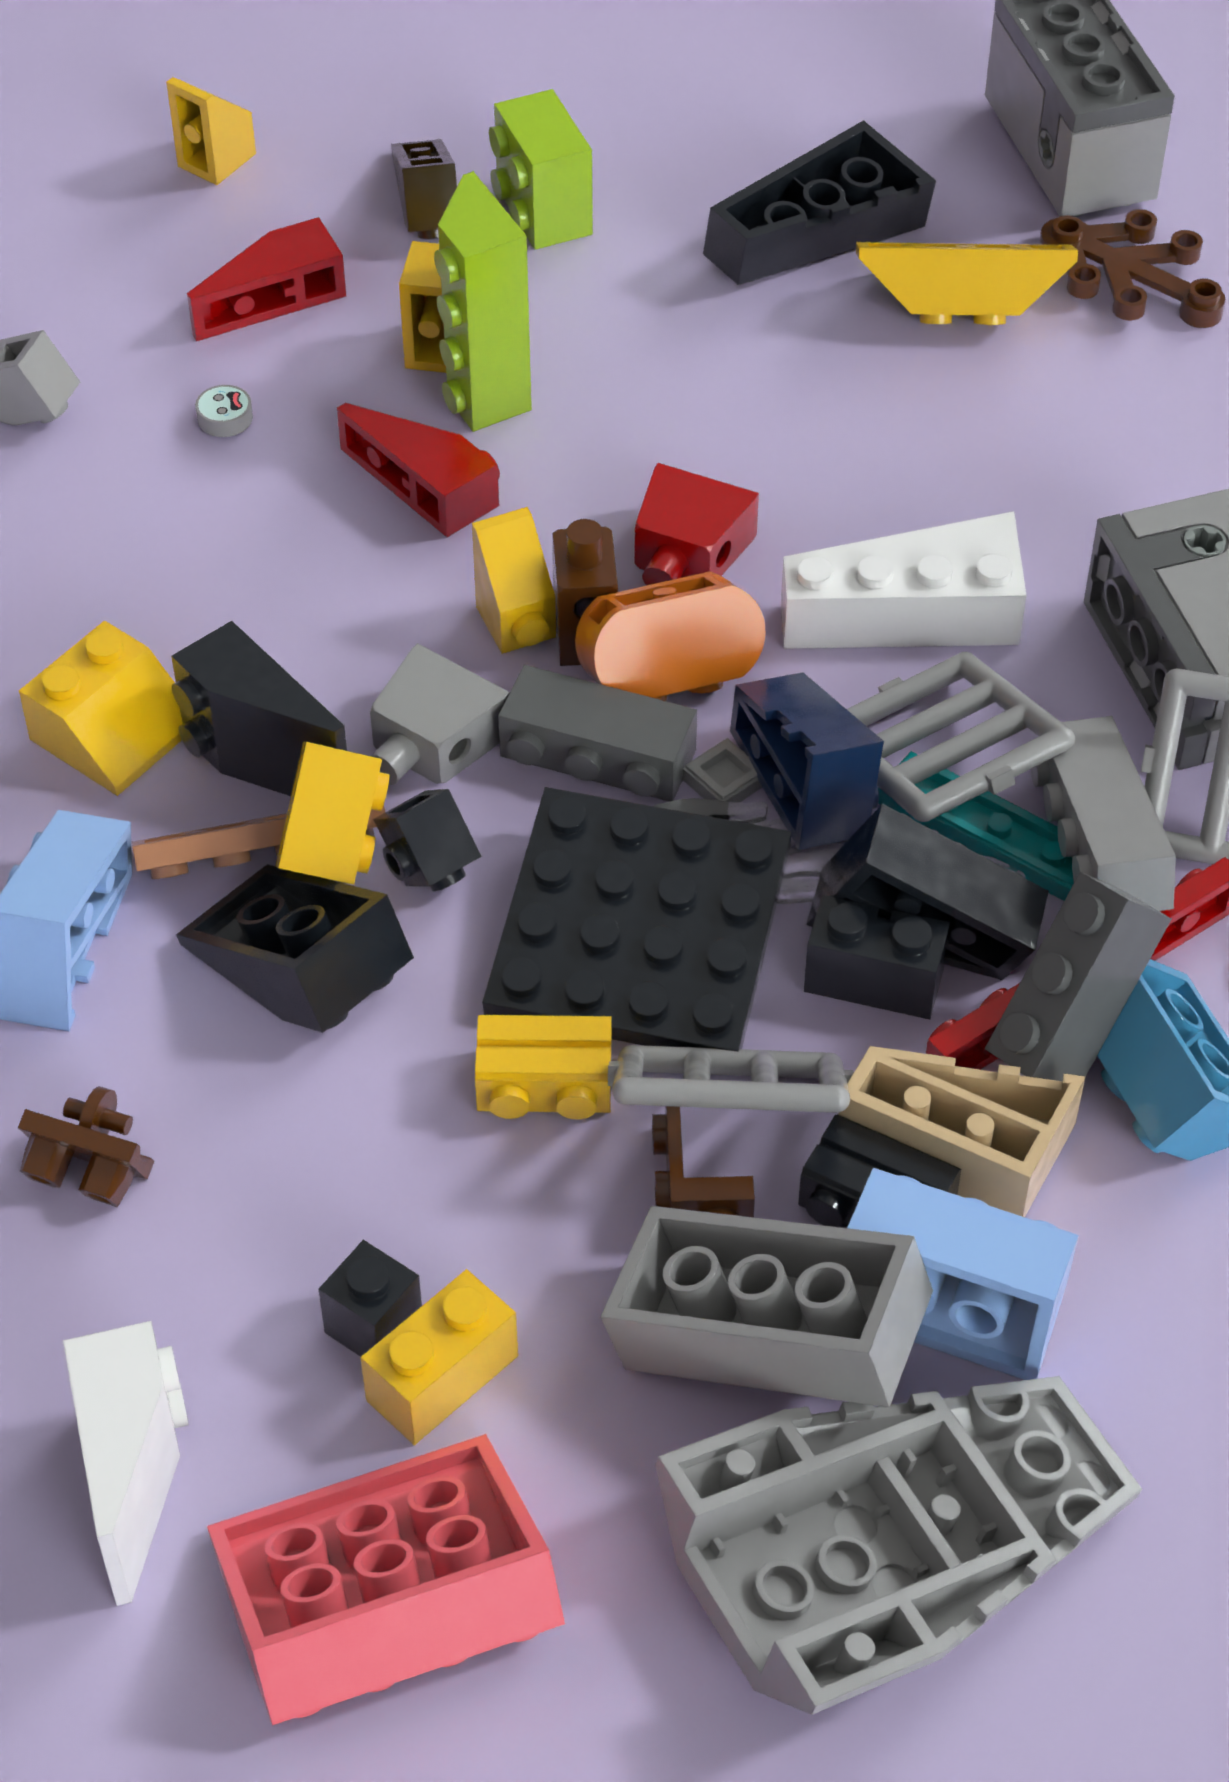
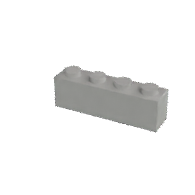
(1107, 814)

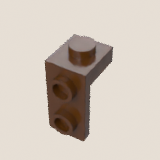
(706, 1194)

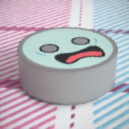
(224, 410)

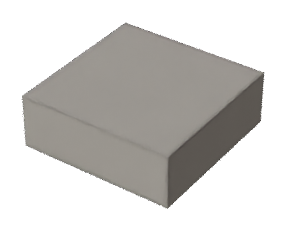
(722, 774)

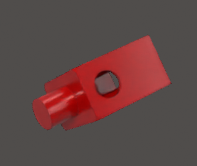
(691, 525)

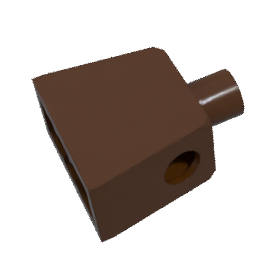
(581, 569)

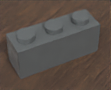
(597, 733)
(1078, 981)

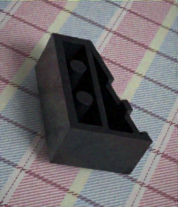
(922, 873)

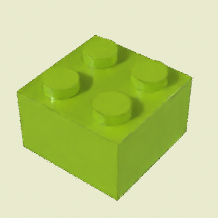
(542, 169)

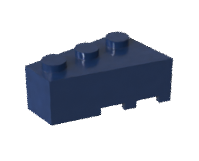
(808, 757)

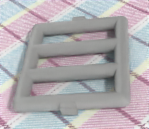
(1160, 761)
(993, 776)
(760, 1093)

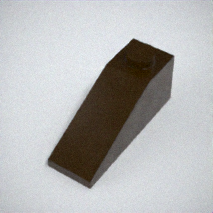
(424, 183)

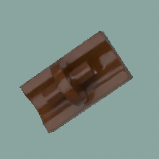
(110, 1158)

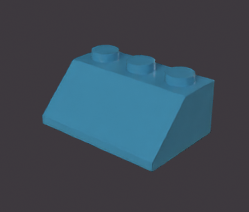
(1170, 1065)

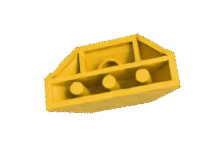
(966, 278)

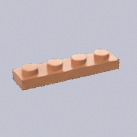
(225, 844)

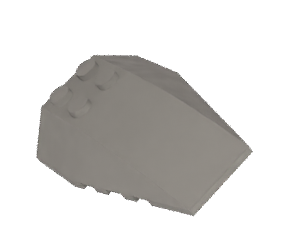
(880, 1531)

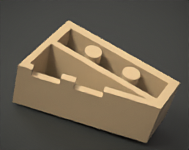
(987, 1123)

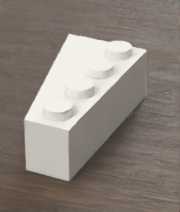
(909, 589)

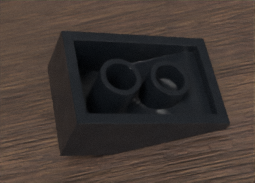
(247, 710)
(301, 944)

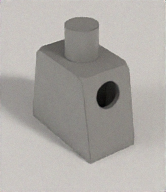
(434, 718)

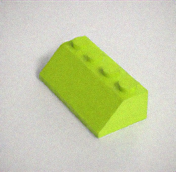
(483, 307)

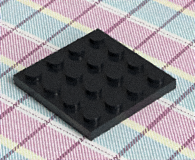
(640, 920)

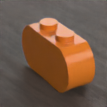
(671, 636)

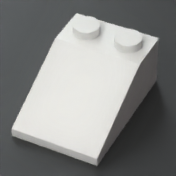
(126, 1422)

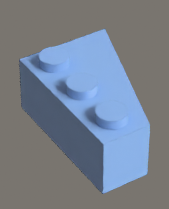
(54, 909)

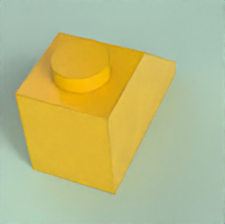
(209, 132)
(513, 581)

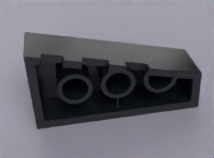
(819, 206)

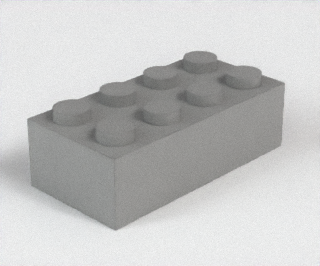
(769, 1304)

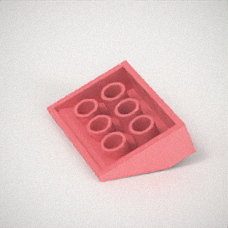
(385, 1577)

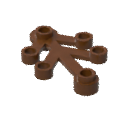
(1200, 301)

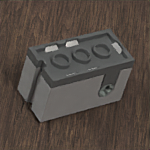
(1079, 102)
(1164, 605)

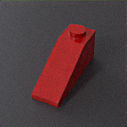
(269, 279)
(422, 465)

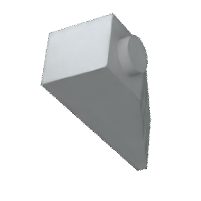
(33, 380)

